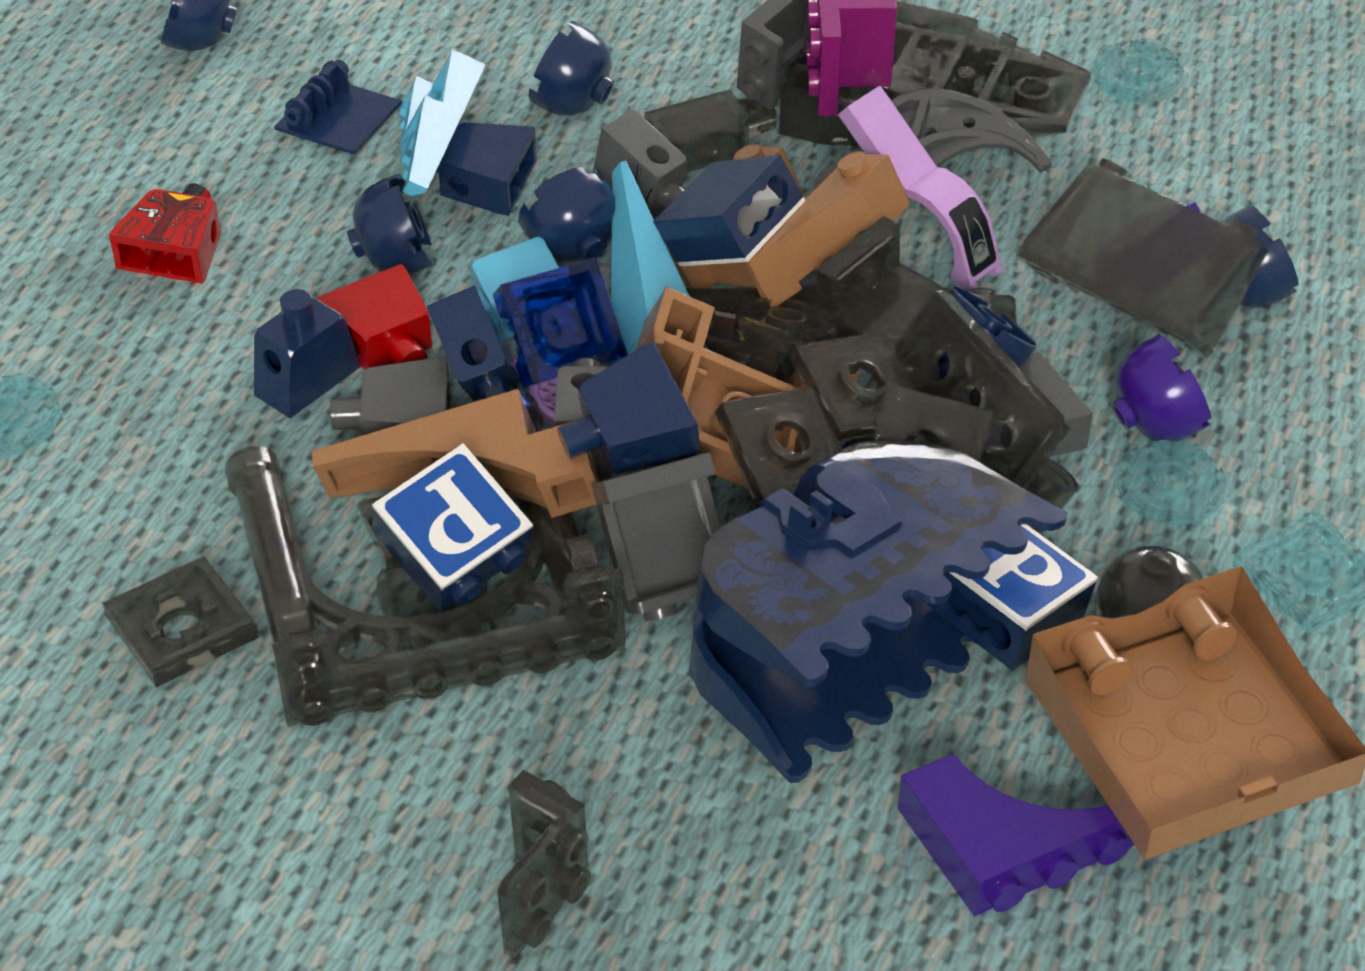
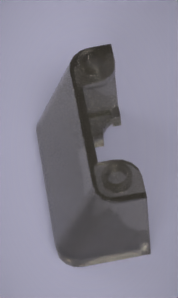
(1145, 255)

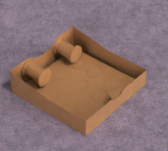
(1193, 714)

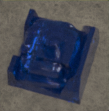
(559, 320)

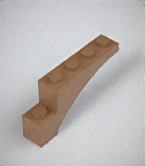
(494, 431)

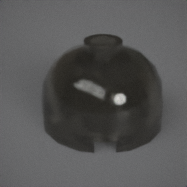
(1142, 580)

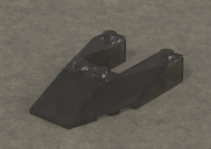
(954, 55)

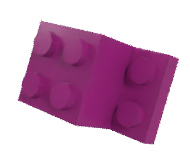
(848, 47)

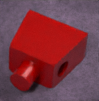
(384, 318)

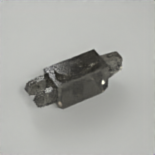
(712, 126)

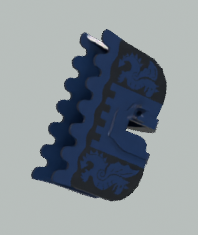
(829, 613)

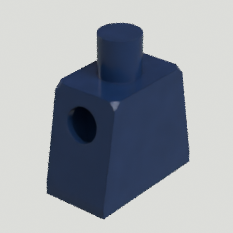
(487, 165)
(474, 344)
(301, 353)
(633, 415)

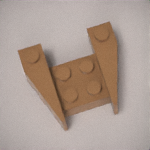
(842, 206)
(706, 378)

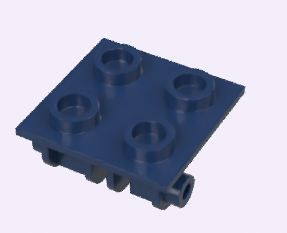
(336, 112)

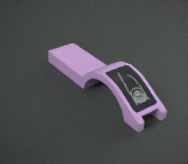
(883, 131)

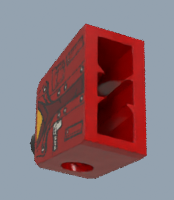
(169, 235)

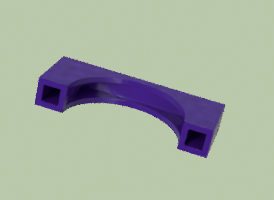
(1000, 845)

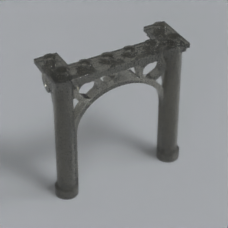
(444, 647)

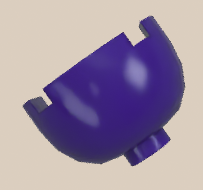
(1159, 394)

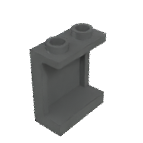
(768, 44)
(658, 531)

